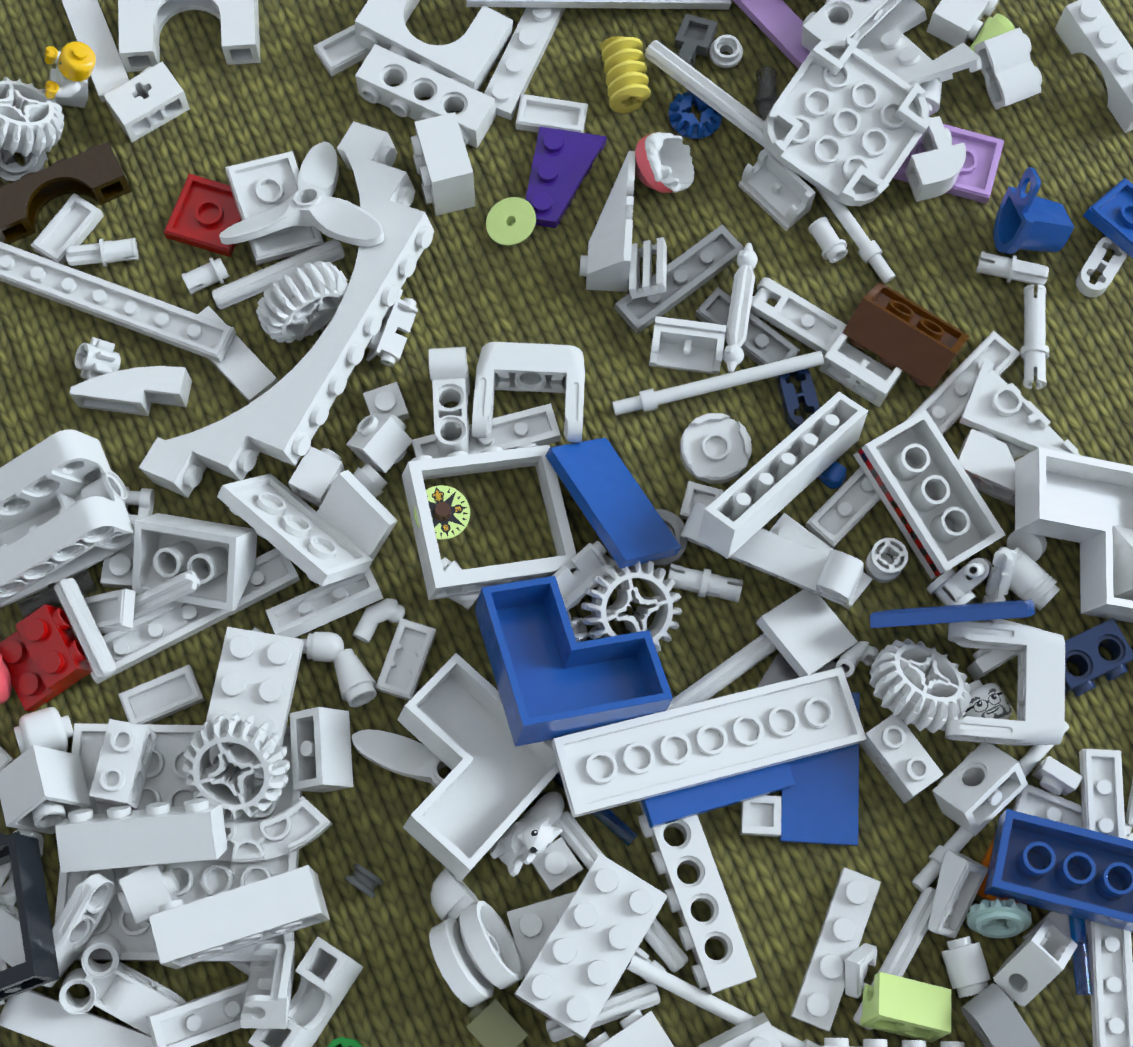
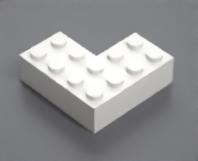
(1078, 502)
(490, 778)

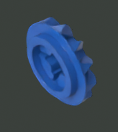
(686, 123)

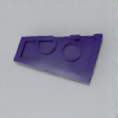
(558, 169)

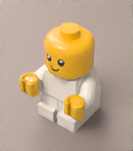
(70, 78)

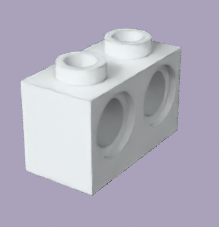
(123, 764)

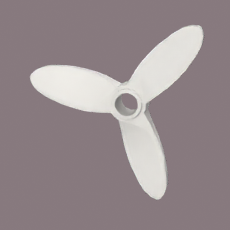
(313, 207)
(399, 755)

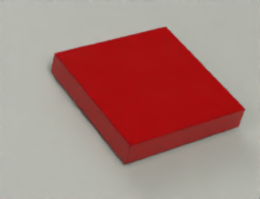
(202, 214)

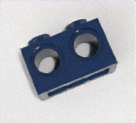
(1084, 653)

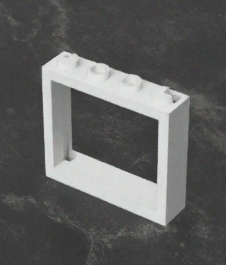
(469, 581)

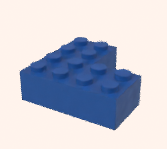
(559, 684)

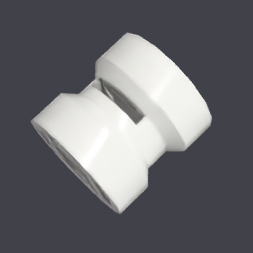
(883, 567)

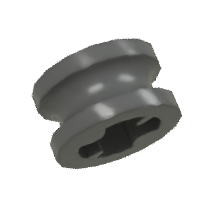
(364, 880)

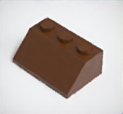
(905, 335)

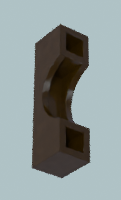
(90, 173)

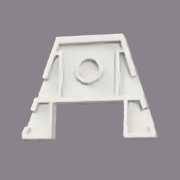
(903, 58)

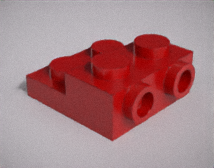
(43, 657)

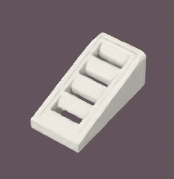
(955, 892)

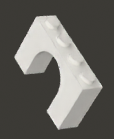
(143, 20)
(465, 60)

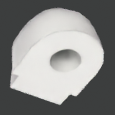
(450, 896)

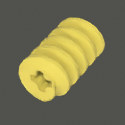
(625, 73)

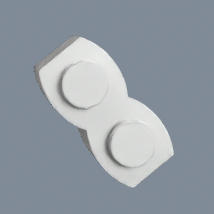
(1008, 68)

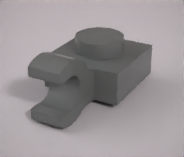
(695, 37)

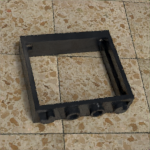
(34, 917)

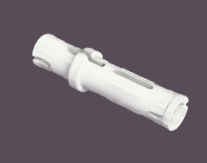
(1034, 349)

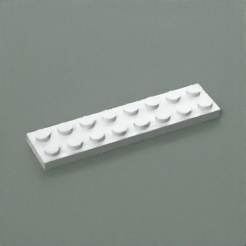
(707, 741)

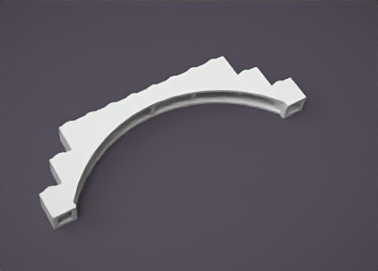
(295, 407)

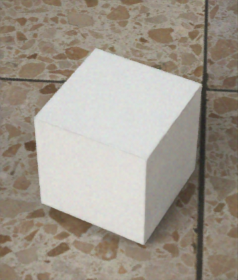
(42, 789)

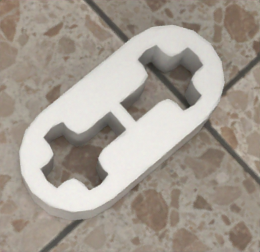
(1107, 269)

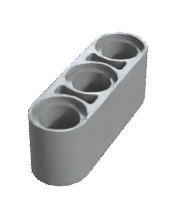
(997, 1020)

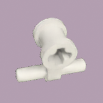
(957, 587)

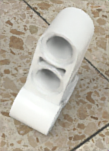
(450, 383)
(116, 987)

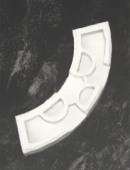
(275, 835)

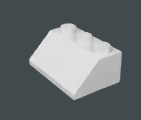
(216, 552)

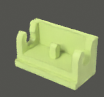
(906, 1007)

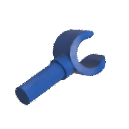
(833, 475)

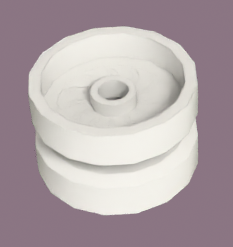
(476, 953)

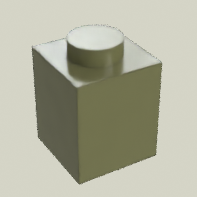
(495, 1026)

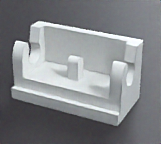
(777, 190)
(687, 345)
(859, 371)
(269, 987)

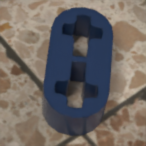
(791, 400)

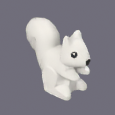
(530, 833)

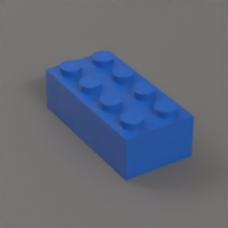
(1062, 869)

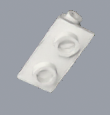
(387, 342)
(588, 563)

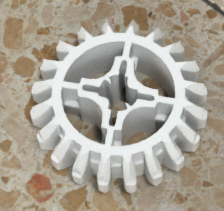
(28, 118)
(302, 301)
(626, 593)
(920, 685)
(248, 749)

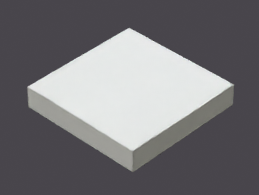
(357, 514)
(806, 632)

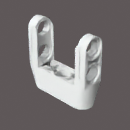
(529, 369)
(1038, 685)
(79, 912)

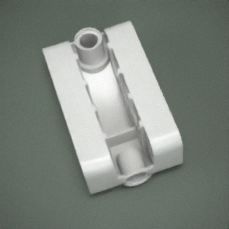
(58, 514)

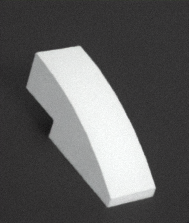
(134, 389)

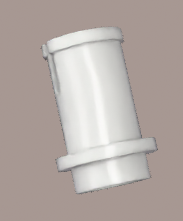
(832, 247)
(205, 275)

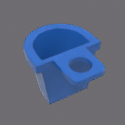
(1030, 221)

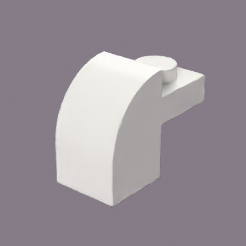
(939, 166)

